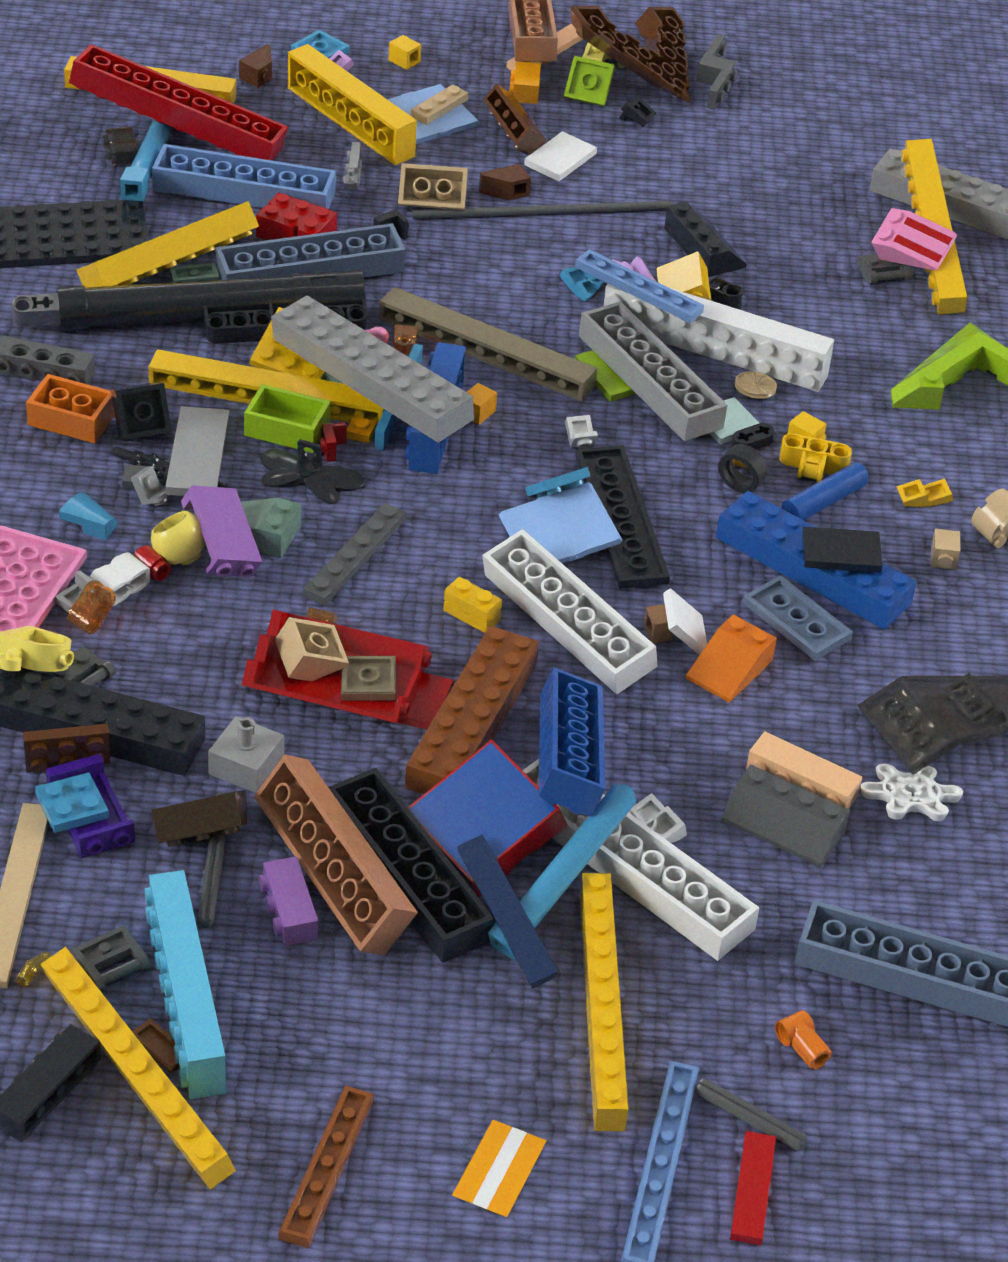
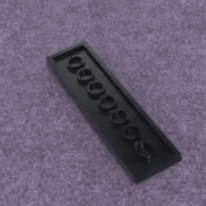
(638, 557)

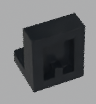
(638, 111)
(399, 221)

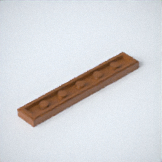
(326, 1167)

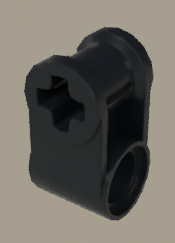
(726, 293)

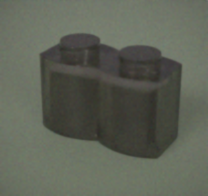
(120, 145)

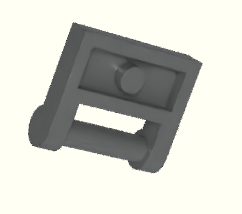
(880, 270)
(85, 664)
(108, 950)

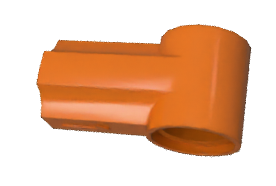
(800, 1033)

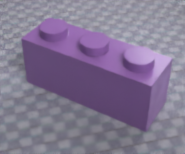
(289, 901)

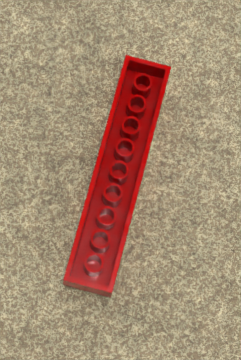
(177, 104)

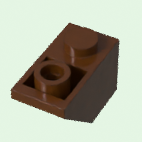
(505, 182)

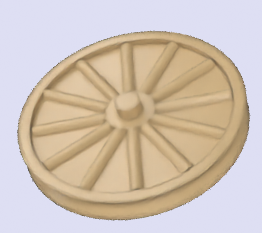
(755, 385)

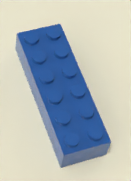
(423, 452)

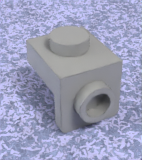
(70, 595)

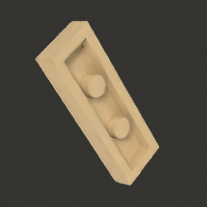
(439, 104)

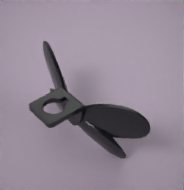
(320, 479)

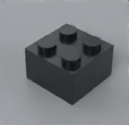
(141, 410)

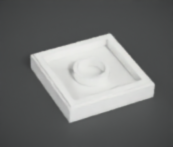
(685, 621)

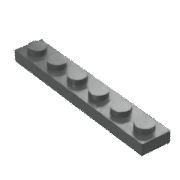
(354, 554)

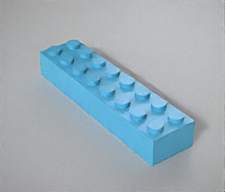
(186, 985)

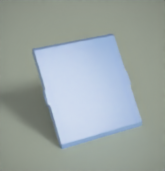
(449, 123)
(565, 523)

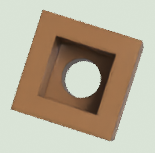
(657, 624)

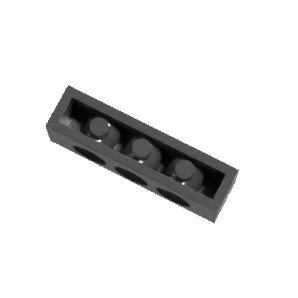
(37, 360)

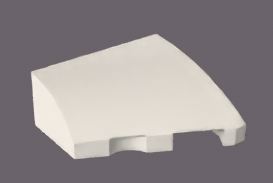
(659, 818)

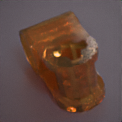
(405, 337)
(91, 608)

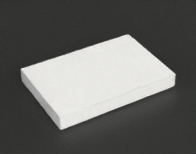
(560, 156)

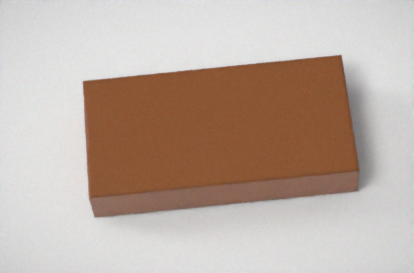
(157, 1043)

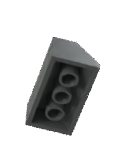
(786, 815)

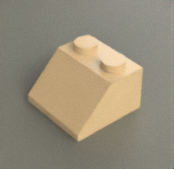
(310, 649)

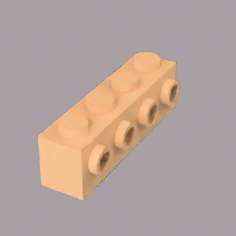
(805, 770)

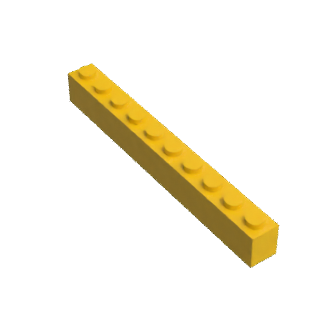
(930, 203)
(242, 382)
(603, 1003)
(139, 1069)

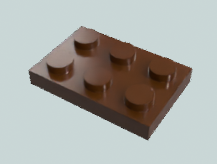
(63, 745)

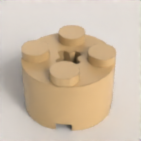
(993, 518)

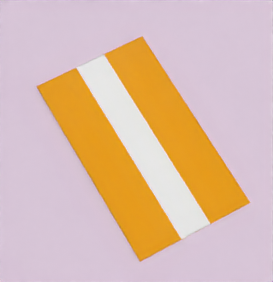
(499, 1168)

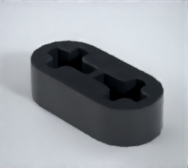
(754, 436)

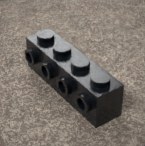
(47, 1081)

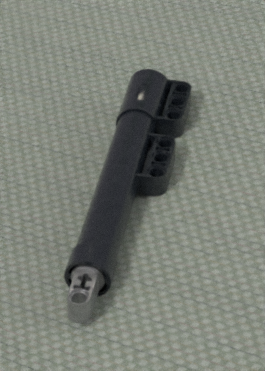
(230, 308)

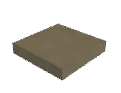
(369, 678)

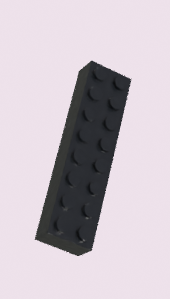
(137, 727)
(447, 908)

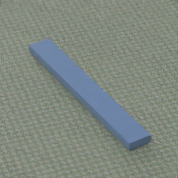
(660, 1164)

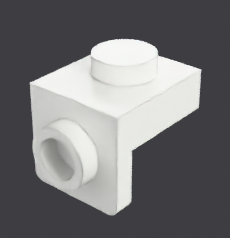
(580, 431)

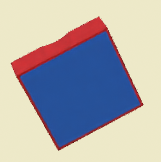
(492, 799)

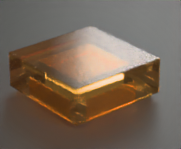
(322, 615)

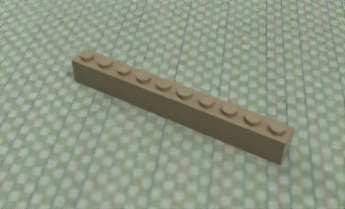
(490, 344)

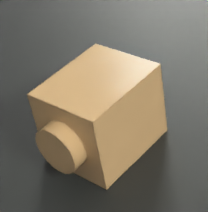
(945, 549)

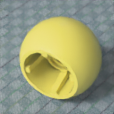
(178, 538)

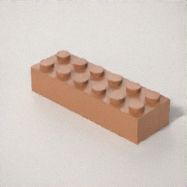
(533, 30)

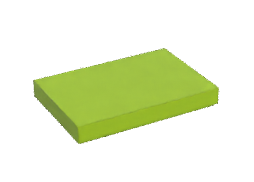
(606, 380)

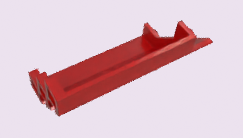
(417, 693)

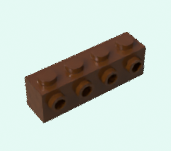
(514, 120)

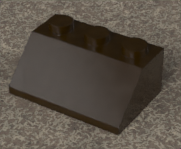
(201, 818)

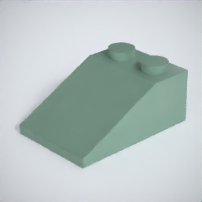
(273, 523)

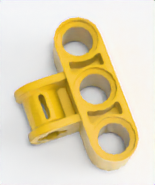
(814, 455)

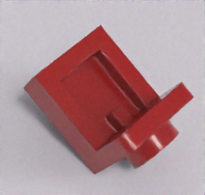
(332, 435)

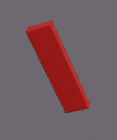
(753, 1188)

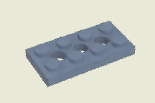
(797, 604)

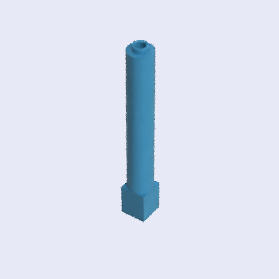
(136, 178)
(571, 860)

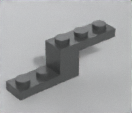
(716, 71)

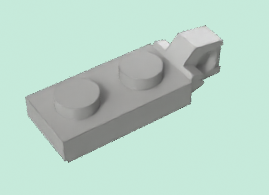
(353, 168)

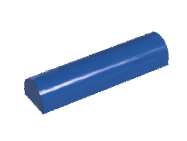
(827, 491)

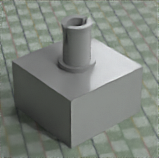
(245, 753)

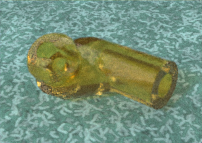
(30, 969)

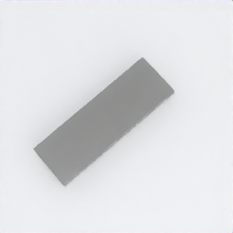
(197, 449)

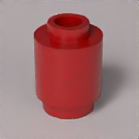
(157, 563)

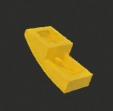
(919, 495)

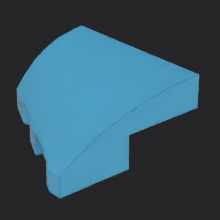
(581, 283)
(86, 512)

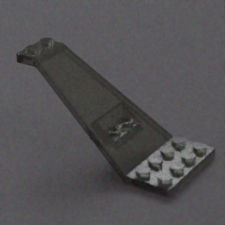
(934, 714)

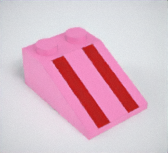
(912, 240)

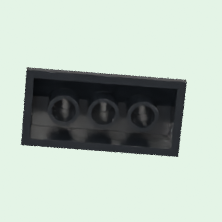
(697, 234)

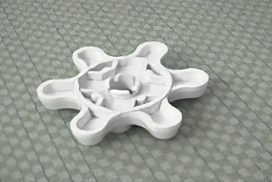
(898, 787)

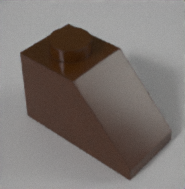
(256, 67)

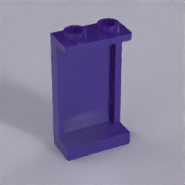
(103, 834)

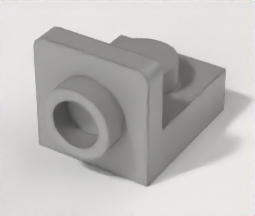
(149, 487)

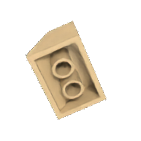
(433, 186)

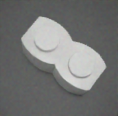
(123, 575)

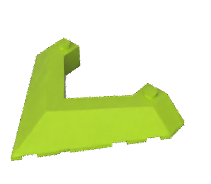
(963, 352)

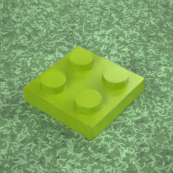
(589, 81)

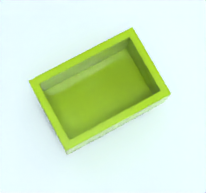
(286, 417)

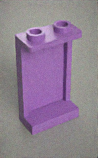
(224, 530)

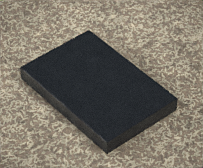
(842, 549)

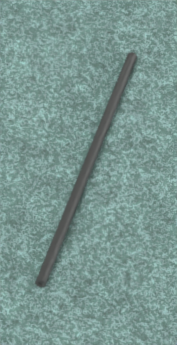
(540, 210)

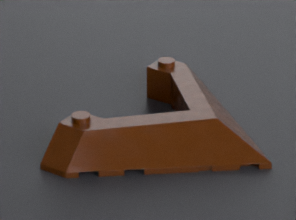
(659, 63)

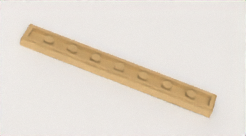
(18, 883)

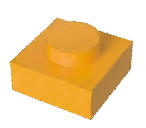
(361, 429)

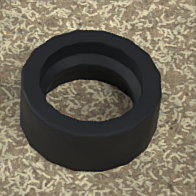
(733, 477)

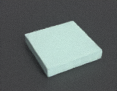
(736, 419)

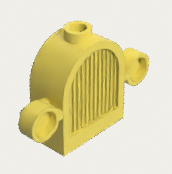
(34, 650)

